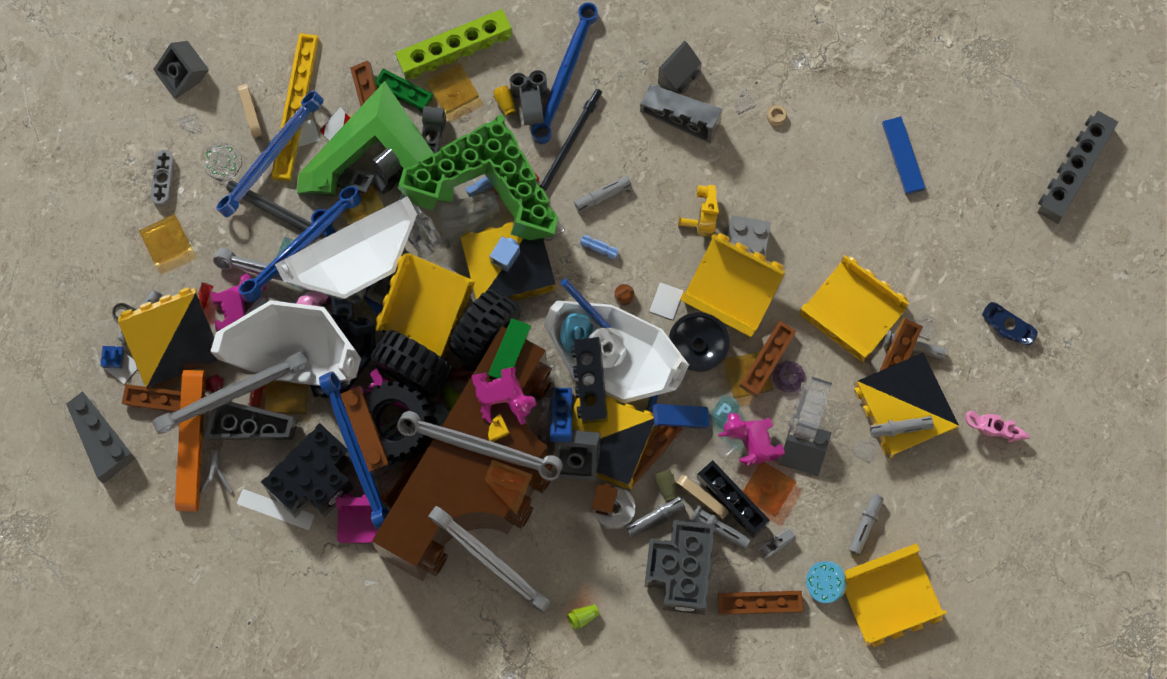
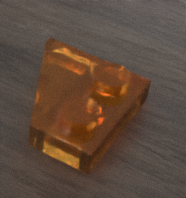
(508, 484)

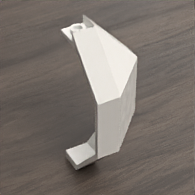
(354, 254)
(283, 329)
(650, 361)

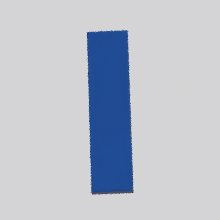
(903, 155)
(561, 415)

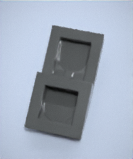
(357, 178)

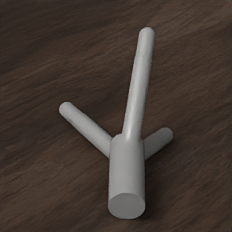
(214, 468)

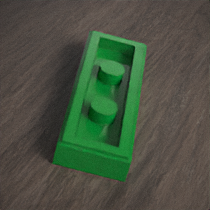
(405, 90)
(510, 347)

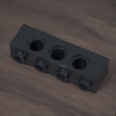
(598, 411)
(733, 498)

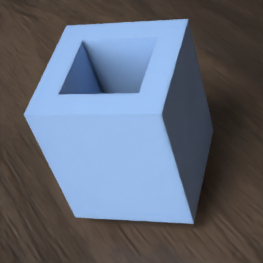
(505, 253)

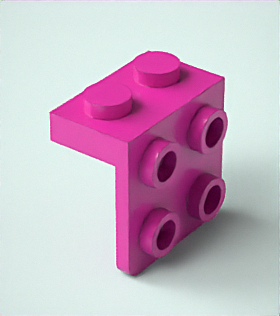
(354, 519)

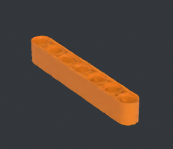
(190, 444)

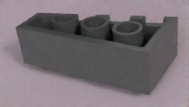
(682, 112)
(245, 422)
(101, 442)

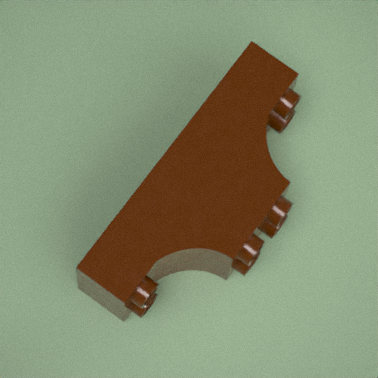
(456, 476)

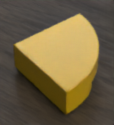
(497, 429)

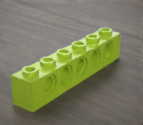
(458, 35)

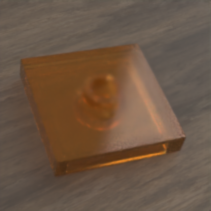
(769, 488)

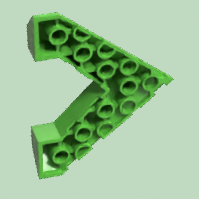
(376, 120)
(491, 152)

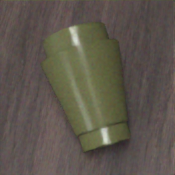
(666, 484)

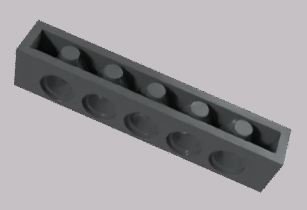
(1103, 126)

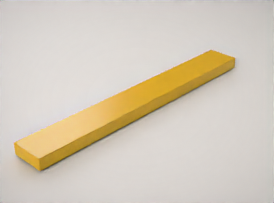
(297, 90)

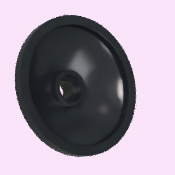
(701, 329)

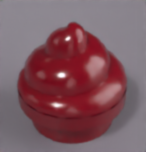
(214, 383)

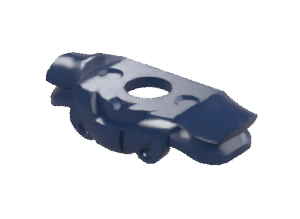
(1022, 333)

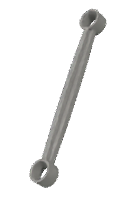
(226, 259)
(169, 421)
(479, 445)
(487, 558)

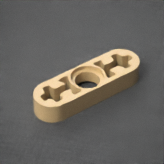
(250, 111)
(702, 497)

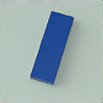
(680, 416)

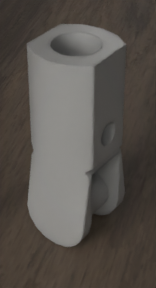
(779, 541)

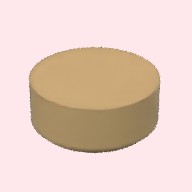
(776, 115)

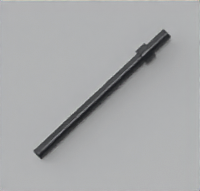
(589, 107)

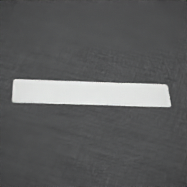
(274, 509)

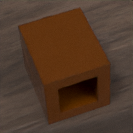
(604, 499)

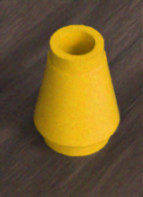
(504, 99)

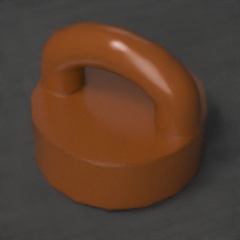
(624, 294)

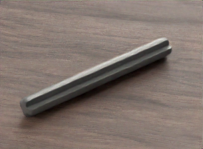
(272, 208)

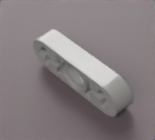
(166, 186)

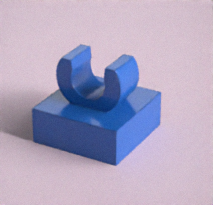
(112, 357)

